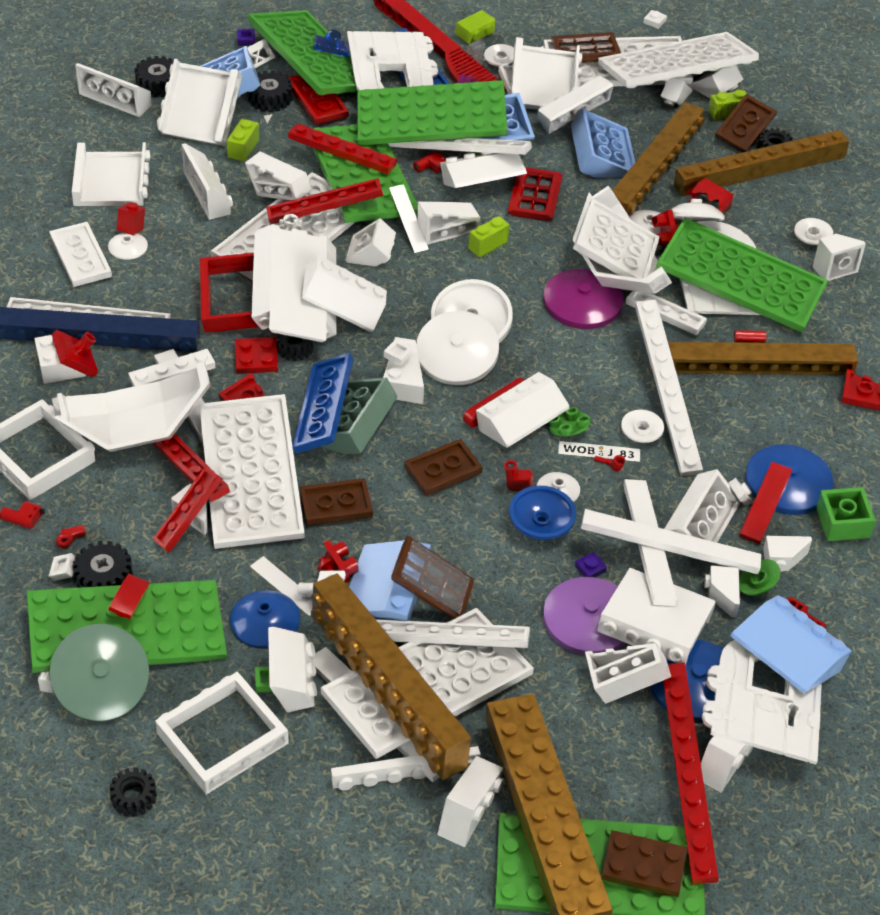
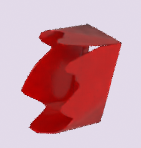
(714, 192)

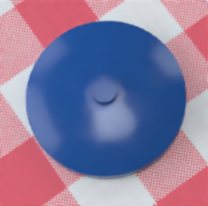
(807, 479)
(700, 660)

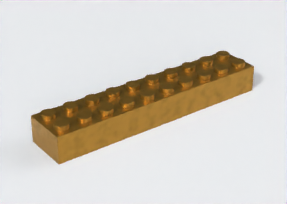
(391, 677)
(546, 808)

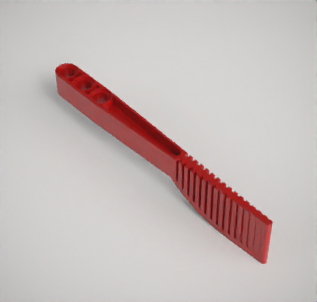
(456, 60)

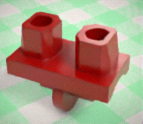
(667, 225)
(334, 562)

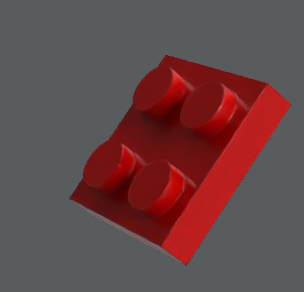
(256, 355)

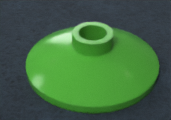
(757, 584)

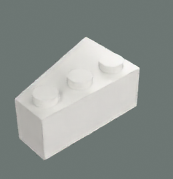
(277, 179)
(446, 220)
(407, 378)
(627, 670)
(721, 761)
(469, 800)

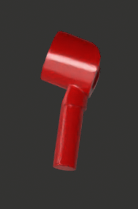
(616, 464)

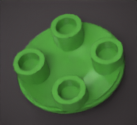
(569, 423)

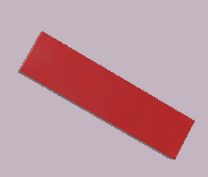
(765, 503)
(187, 509)

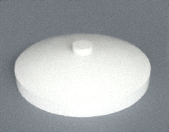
(479, 298)
(457, 348)

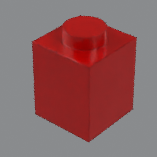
(130, 218)

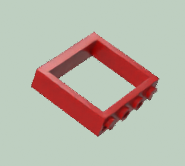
(222, 265)

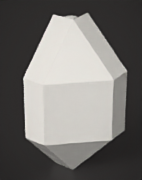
(656, 279)
(135, 413)

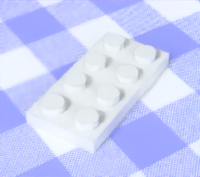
(80, 254)

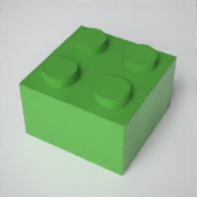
(845, 514)

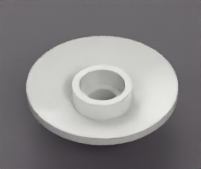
(499, 54)
(811, 230)
(127, 246)
(642, 426)
(562, 482)

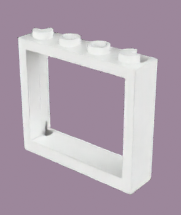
(55, 474)
(240, 760)

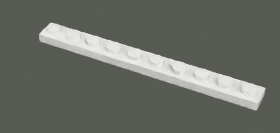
(668, 388)

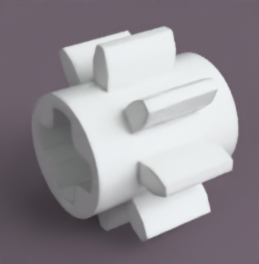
(290, 222)

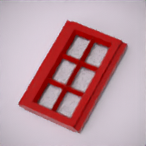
(535, 194)

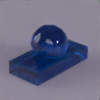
(331, 43)

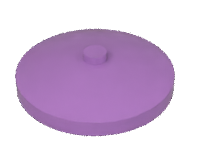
(575, 612)

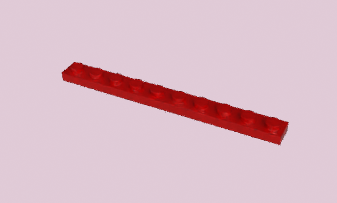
(690, 777)

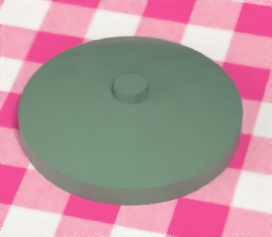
(99, 672)

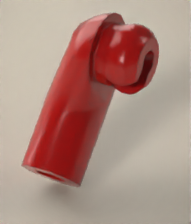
(67, 536)

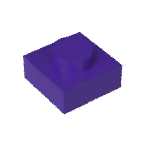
(246, 37)
(590, 565)

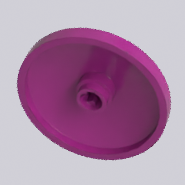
(581, 301)

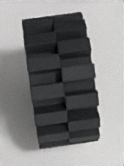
(773, 137)
(293, 350)
(138, 803)

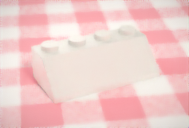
(112, 91)
(567, 107)
(480, 168)
(205, 183)
(343, 293)
(521, 410)
(705, 508)

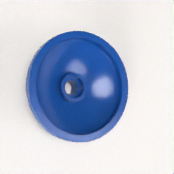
(544, 505)
(251, 620)

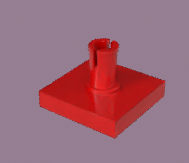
(76, 352)

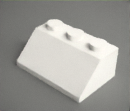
(291, 669)

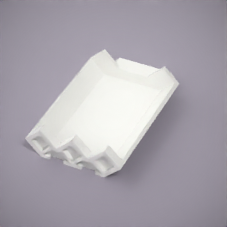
(279, 280)

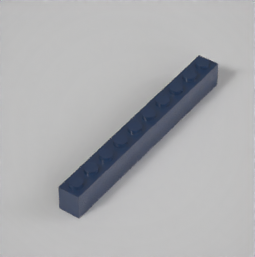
(106, 328)

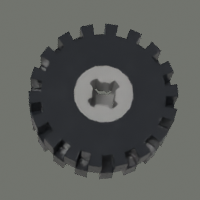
(153, 74)
(273, 92)
(102, 565)

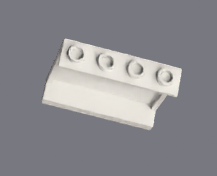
(543, 73)
(199, 103)
(110, 177)
(637, 621)

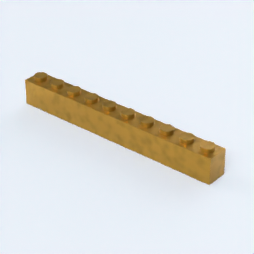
(658, 156)
(764, 161)
(762, 358)

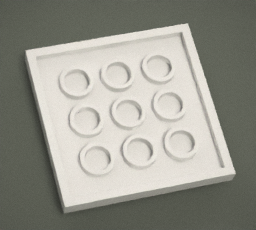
(616, 241)

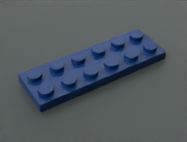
(323, 403)

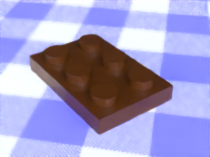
(745, 123)
(443, 467)
(336, 501)
(644, 863)

